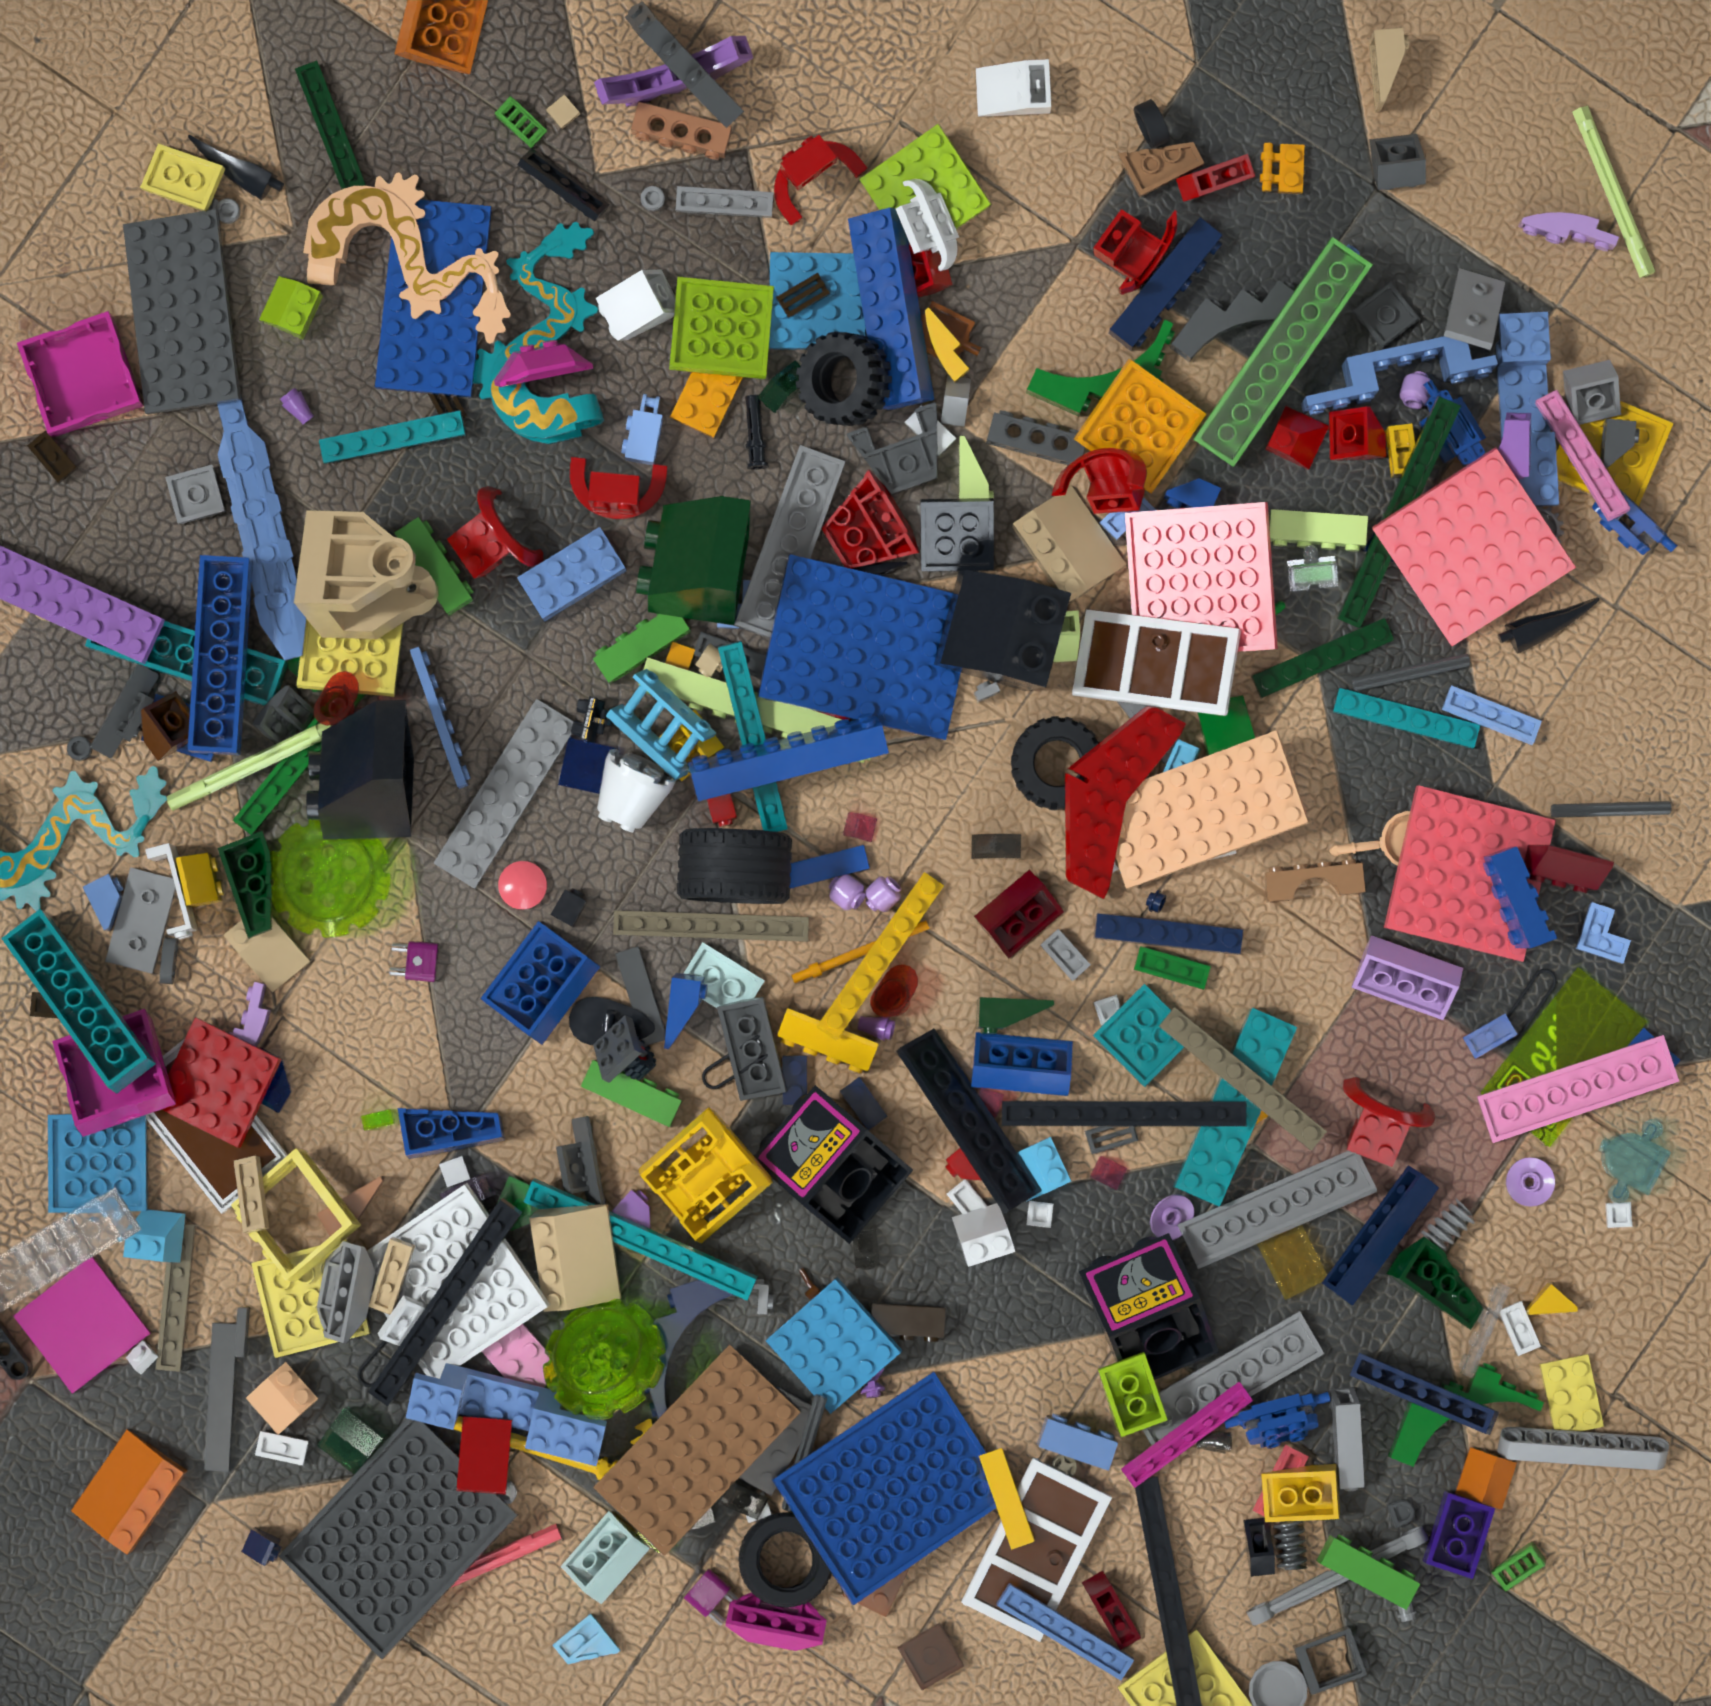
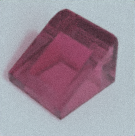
(859, 826)
(991, 1100)
(1108, 1172)

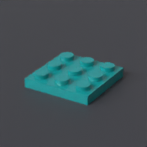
(1135, 1036)

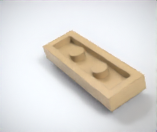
(251, 1194)
(391, 1275)

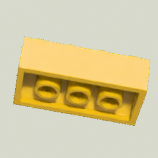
(849, 1048)

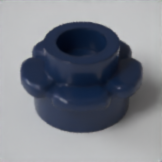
(1156, 901)

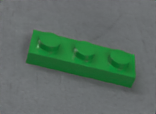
(1172, 968)

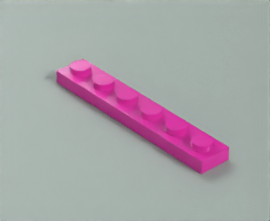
(1186, 1434)

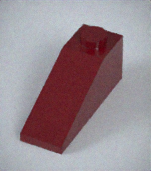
(1111, 1610)

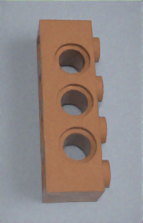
(672, 120)

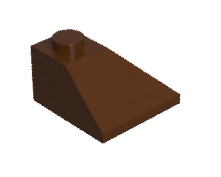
(165, 725)

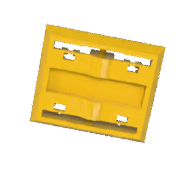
(705, 1175)

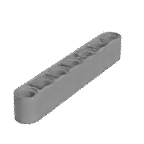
(1583, 1448)

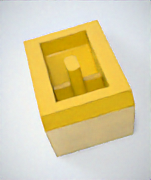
(1550, 1301)

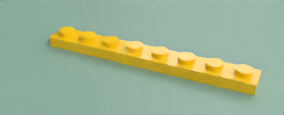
(880, 956)

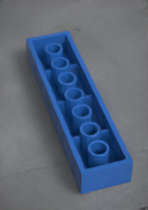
(891, 304)
(220, 655)
(788, 756)

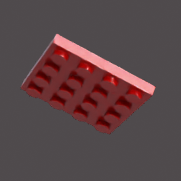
(219, 1082)

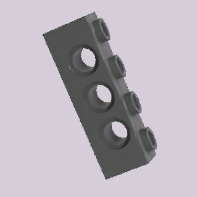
(1023, 444)

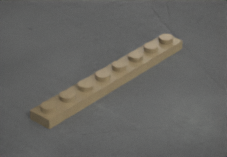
(711, 926)
(1242, 1078)

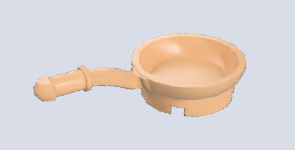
(1390, 842)

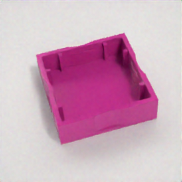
(80, 374)
(93, 1103)

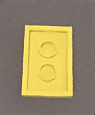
(182, 178)
(1571, 1394)

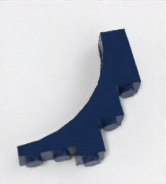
(689, 1301)

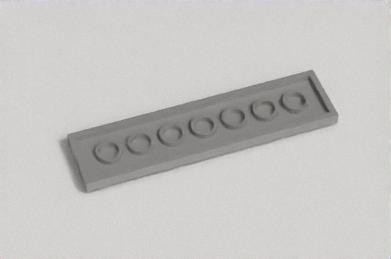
(791, 532)
(505, 794)
(1277, 1208)
(1252, 1363)

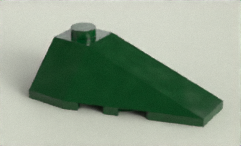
(249, 876)
(1431, 1276)

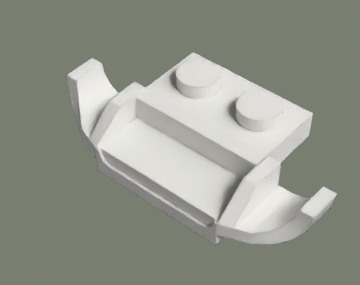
(929, 223)

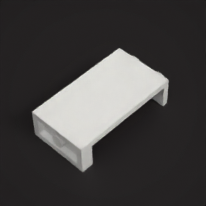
(170, 851)

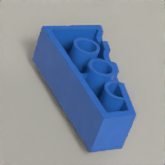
(1517, 899)
(437, 1132)

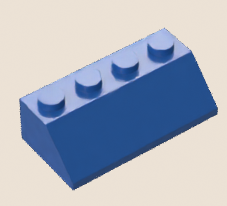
(1022, 1064)

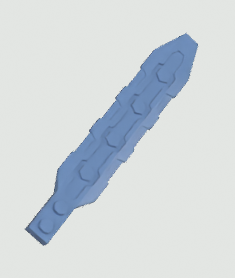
(261, 530)

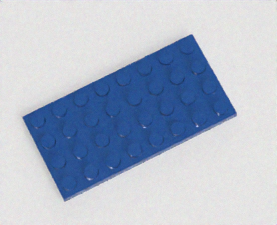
(436, 349)

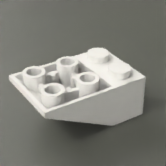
(1014, 88)

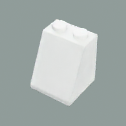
(637, 304)
(983, 1234)

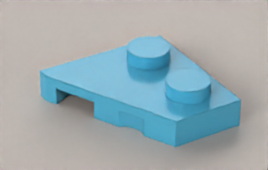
(585, 1642)

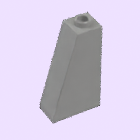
(1347, 1438)

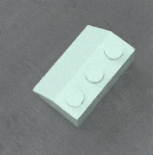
(604, 1557)

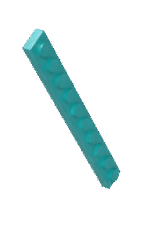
(653, 1244)

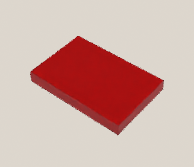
(484, 1455)

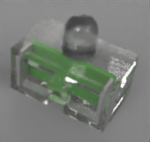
(1312, 571)

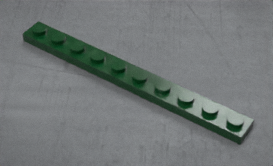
(1408, 489)

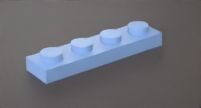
(1491, 715)

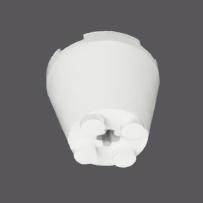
(631, 789)

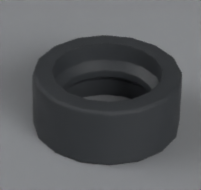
(1151, 123)

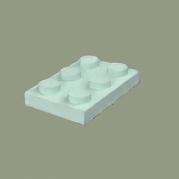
(724, 977)

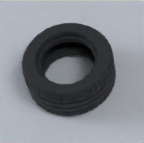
(753, 1576)

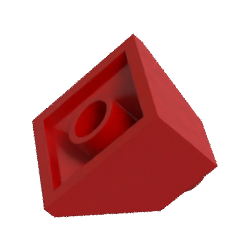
(927, 274)
(1356, 435)
(1297, 437)

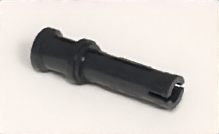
(755, 443)

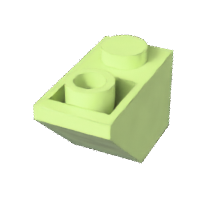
(1069, 638)

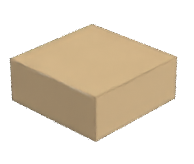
(563, 112)

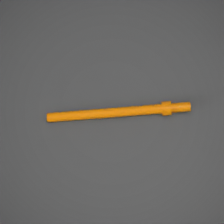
(815, 969)

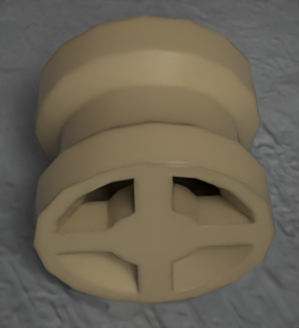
(1068, 1469)

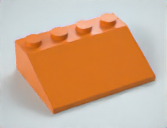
(441, 32)
(128, 1492)

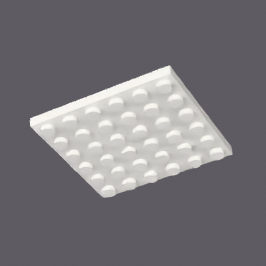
(495, 1303)

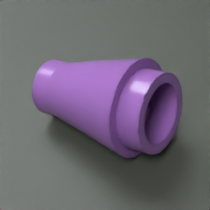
(297, 406)
(877, 1026)

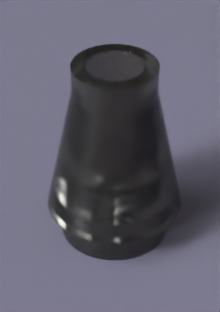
(1217, 1442)

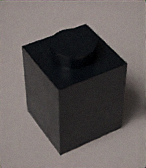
(569, 907)

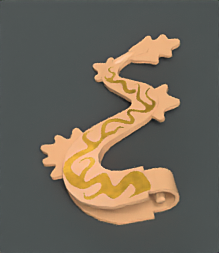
(395, 210)

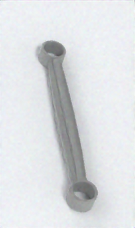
(1330, 1579)

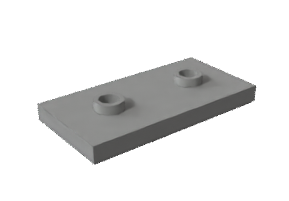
(1474, 309)
(141, 921)

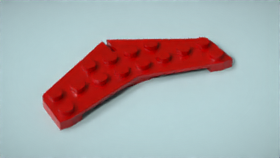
(1098, 803)

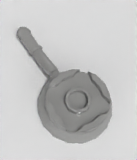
(1278, 1685)

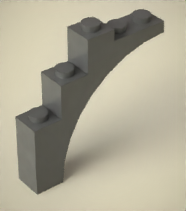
(683, 64)
(1211, 321)

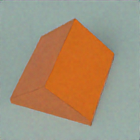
(1485, 1478)

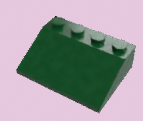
(999, 1013)

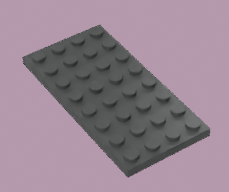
(181, 312)

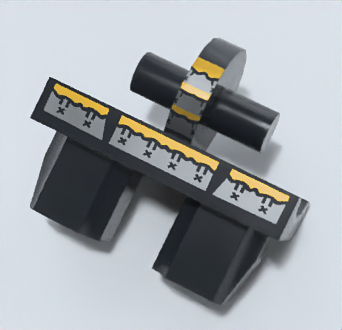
(594, 720)

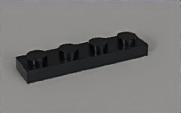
(563, 184)

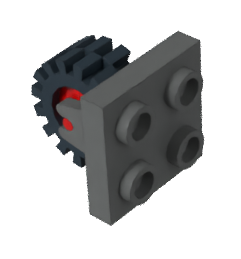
(623, 1051)

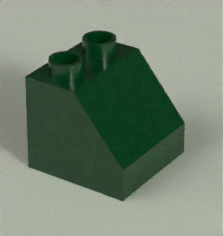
(697, 559)

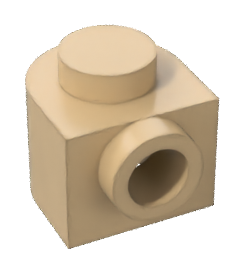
(709, 661)

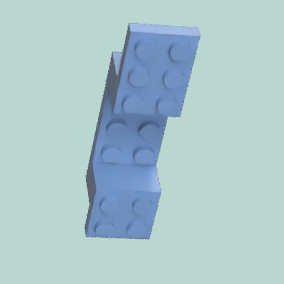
(1361, 377)
(1521, 381)
(497, 1397)

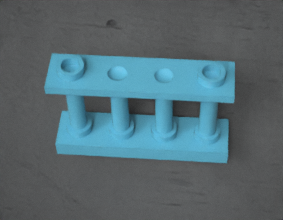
(646, 739)

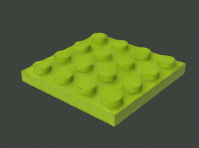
(938, 164)
(721, 328)

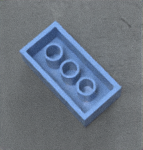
(572, 574)

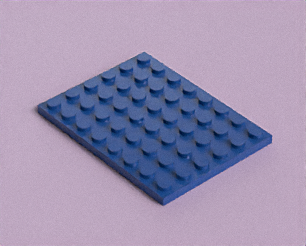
(860, 648)
(890, 1488)

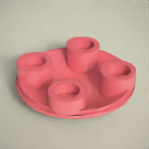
(522, 885)

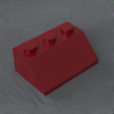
(1566, 867)
(1019, 913)

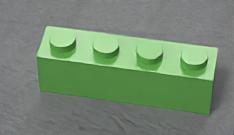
(430, 556)
(634, 648)
(635, 1095)
(1367, 1571)

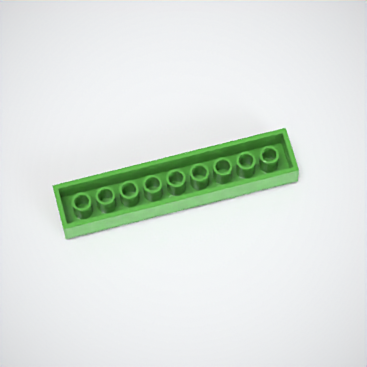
(1282, 351)

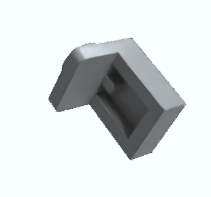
(765, 1300)

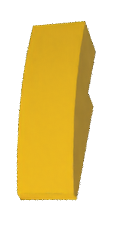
(945, 346)

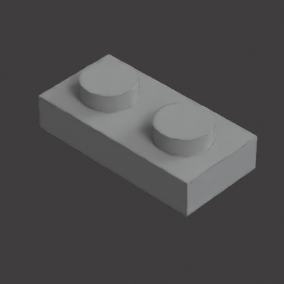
(1065, 955)

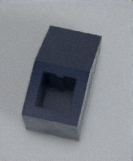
(262, 1546)

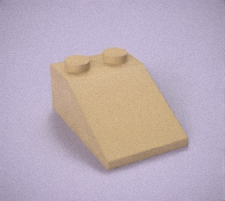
(1386, 54)
(270, 954)

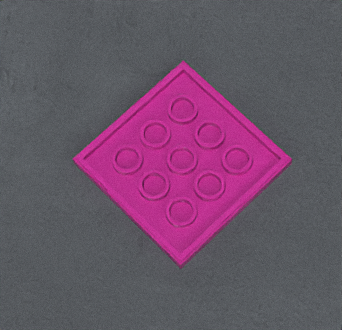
(82, 1324)

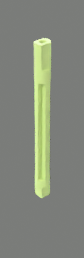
(1613, 192)
(246, 767)

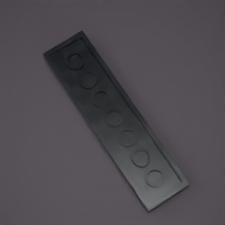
(969, 1121)

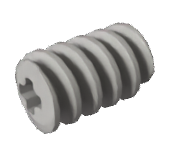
(1449, 1226)

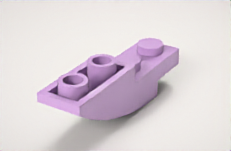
(1559, 225)
(255, 1018)

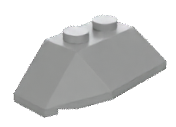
(345, 1291)

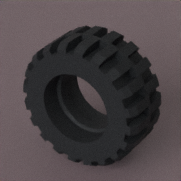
(816, 378)
(1027, 747)

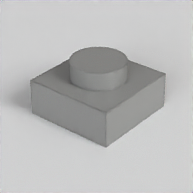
(986, 690)

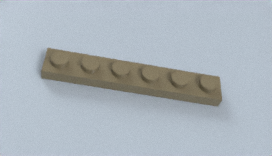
(175, 1306)

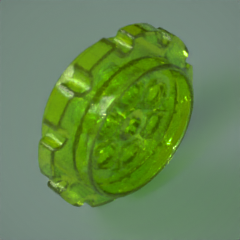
(308, 911)
(604, 1359)

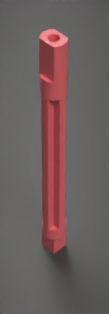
(511, 1552)

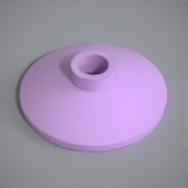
(1542, 1185)
(1170, 1213)

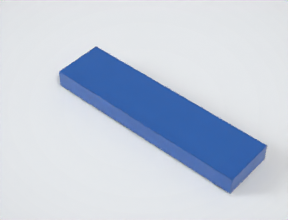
(828, 866)

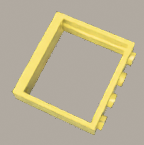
(349, 1223)

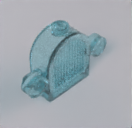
(1633, 1160)

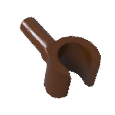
(813, 1290)

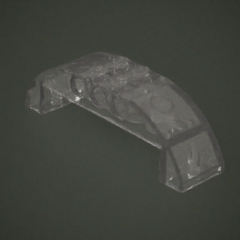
(64, 1245)

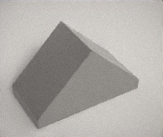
(955, 402)

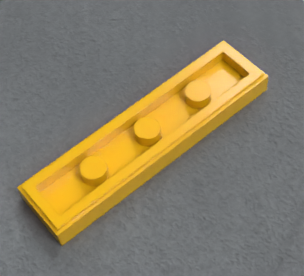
(1006, 1498)

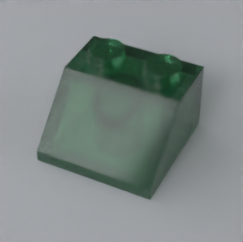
(350, 1440)

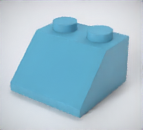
(1045, 1165)
(159, 1237)

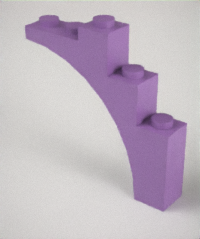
(660, 80)
(1516, 443)

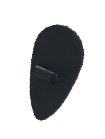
(596, 1015)

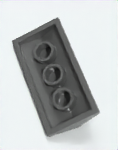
(740, 1024)

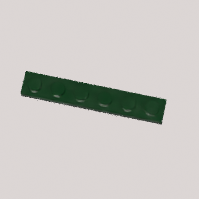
(329, 125)
(1322, 658)

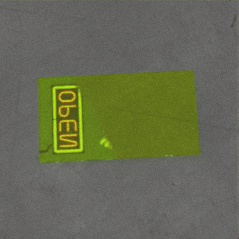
(1574, 1027)

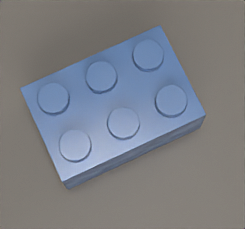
(1077, 1441)

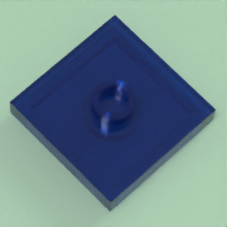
(583, 765)

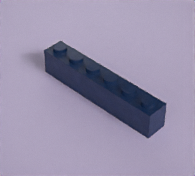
(1165, 284)
(1168, 934)
(1380, 1235)
(1424, 1393)

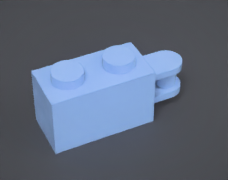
(643, 433)

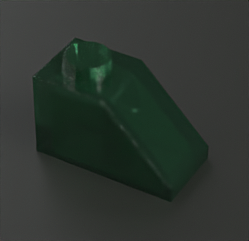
(781, 388)

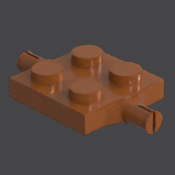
(958, 326)

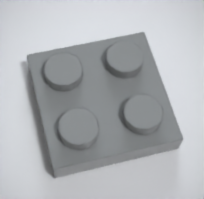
(195, 494)

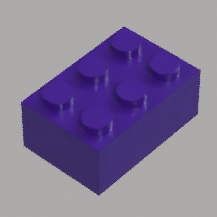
(1458, 1535)

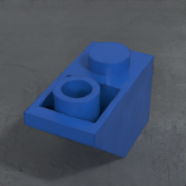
(1193, 494)

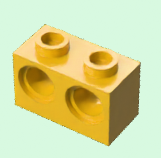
(1399, 446)

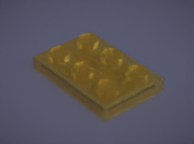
(1292, 1261)

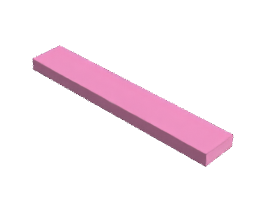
(1582, 455)

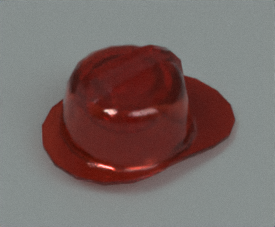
(337, 699)
(894, 991)

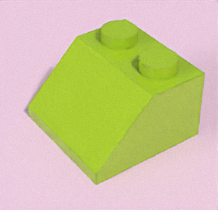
(291, 307)

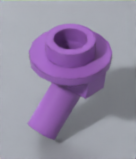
(872, 1388)

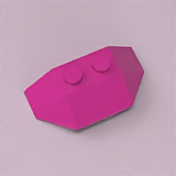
(540, 363)
(776, 1626)

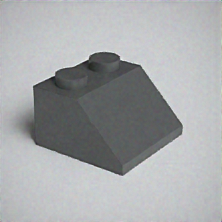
(1398, 161)

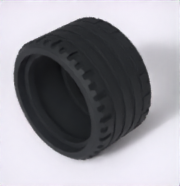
(734, 866)

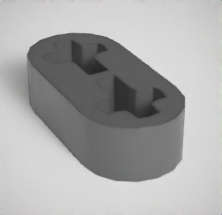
(168, 960)

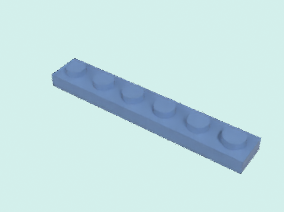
(443, 726)
(1065, 1631)

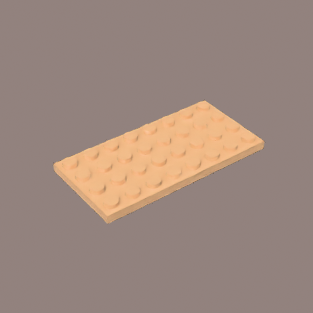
(1208, 809)

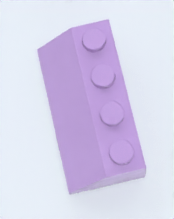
(1407, 977)

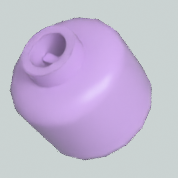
(1412, 390)
(846, 892)
(883, 894)

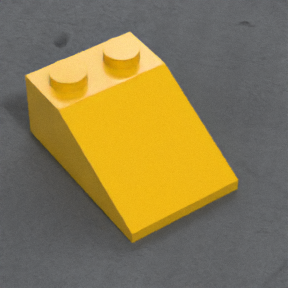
(1301, 1494)

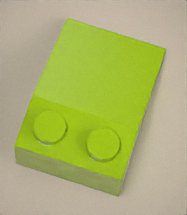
(1132, 1394)

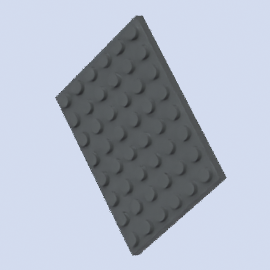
(396, 1537)

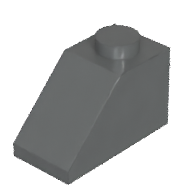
(1617, 439)

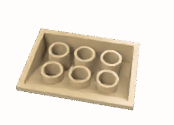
(1068, 544)
(575, 1256)

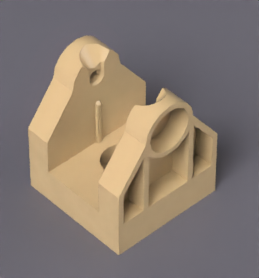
(358, 577)

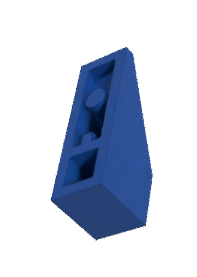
(684, 999)

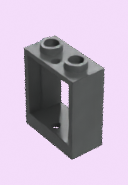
(1307, 1670)

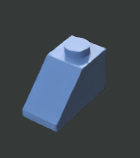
(105, 899)

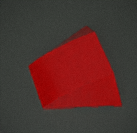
(869, 526)

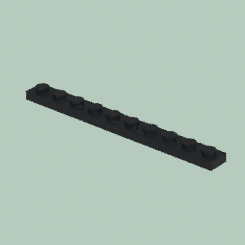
(1124, 1113)
(445, 1302)
(1167, 1593)

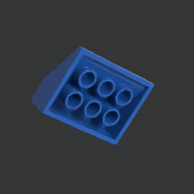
(540, 983)

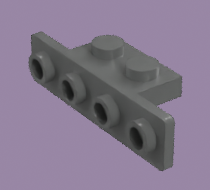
(125, 714)
(580, 1165)

